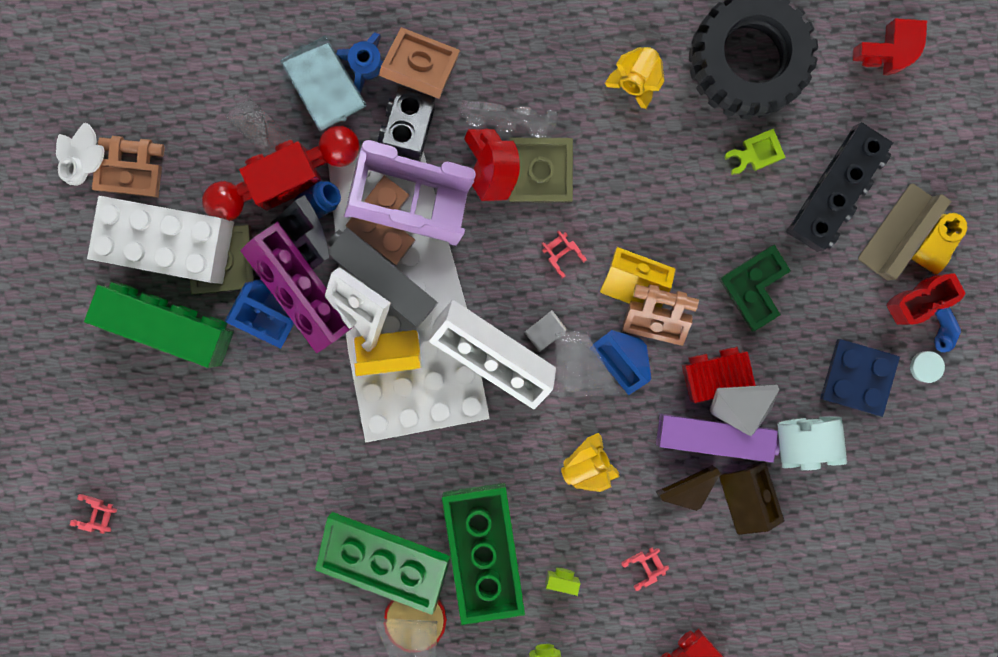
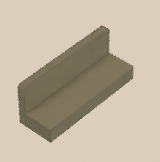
(903, 232)

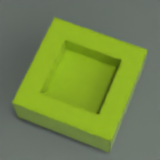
(563, 581)

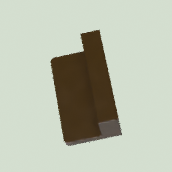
(752, 499)

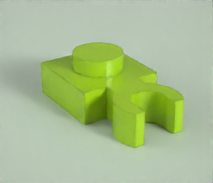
(759, 151)

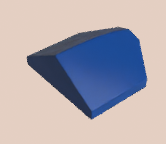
(260, 314)

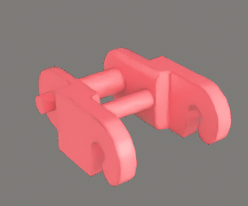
(554, 258)
(97, 505)
(651, 576)

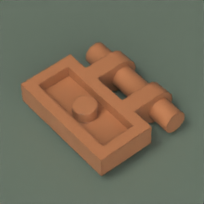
(129, 177)
(657, 322)

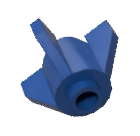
(360, 50)

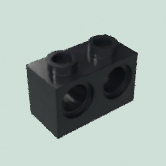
(411, 127)

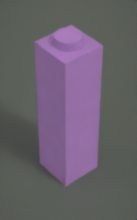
(716, 438)

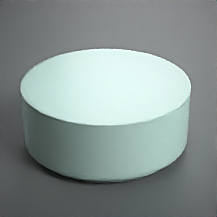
(927, 366)

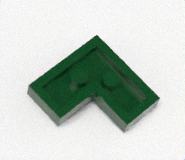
(748, 283)

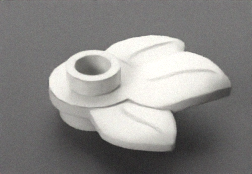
(78, 155)

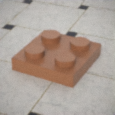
(419, 63)

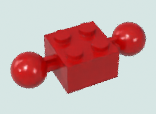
(281, 174)

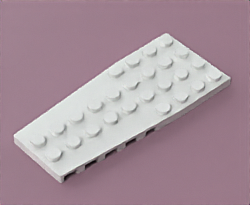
(444, 388)

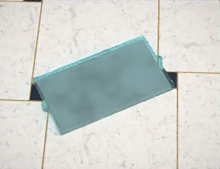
(323, 83)

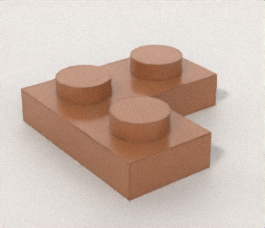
(387, 240)

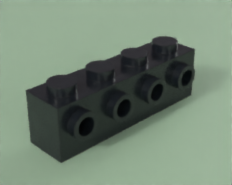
(840, 187)

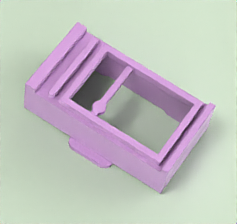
(450, 180)

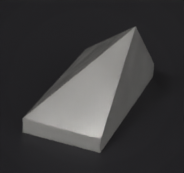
(744, 406)

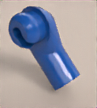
(948, 332)

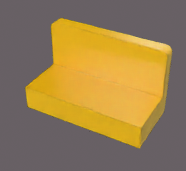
(632, 269)
(392, 353)

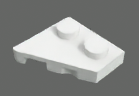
(357, 306)

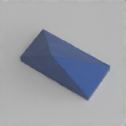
(625, 359)

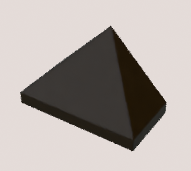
(692, 490)

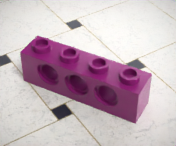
(295, 286)

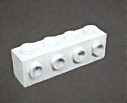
(493, 354)

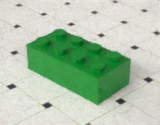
(159, 326)
(483, 553)

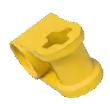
(939, 246)

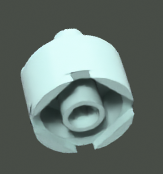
(812, 442)

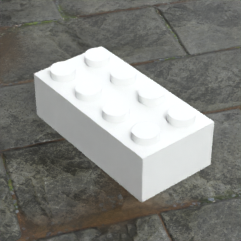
(160, 240)

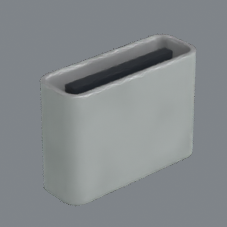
(544, 330)

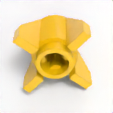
(638, 74)
(589, 466)

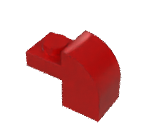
(902, 46)
(496, 164)

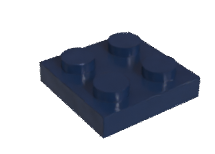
(860, 377)

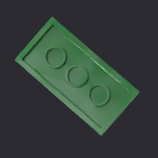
(382, 563)

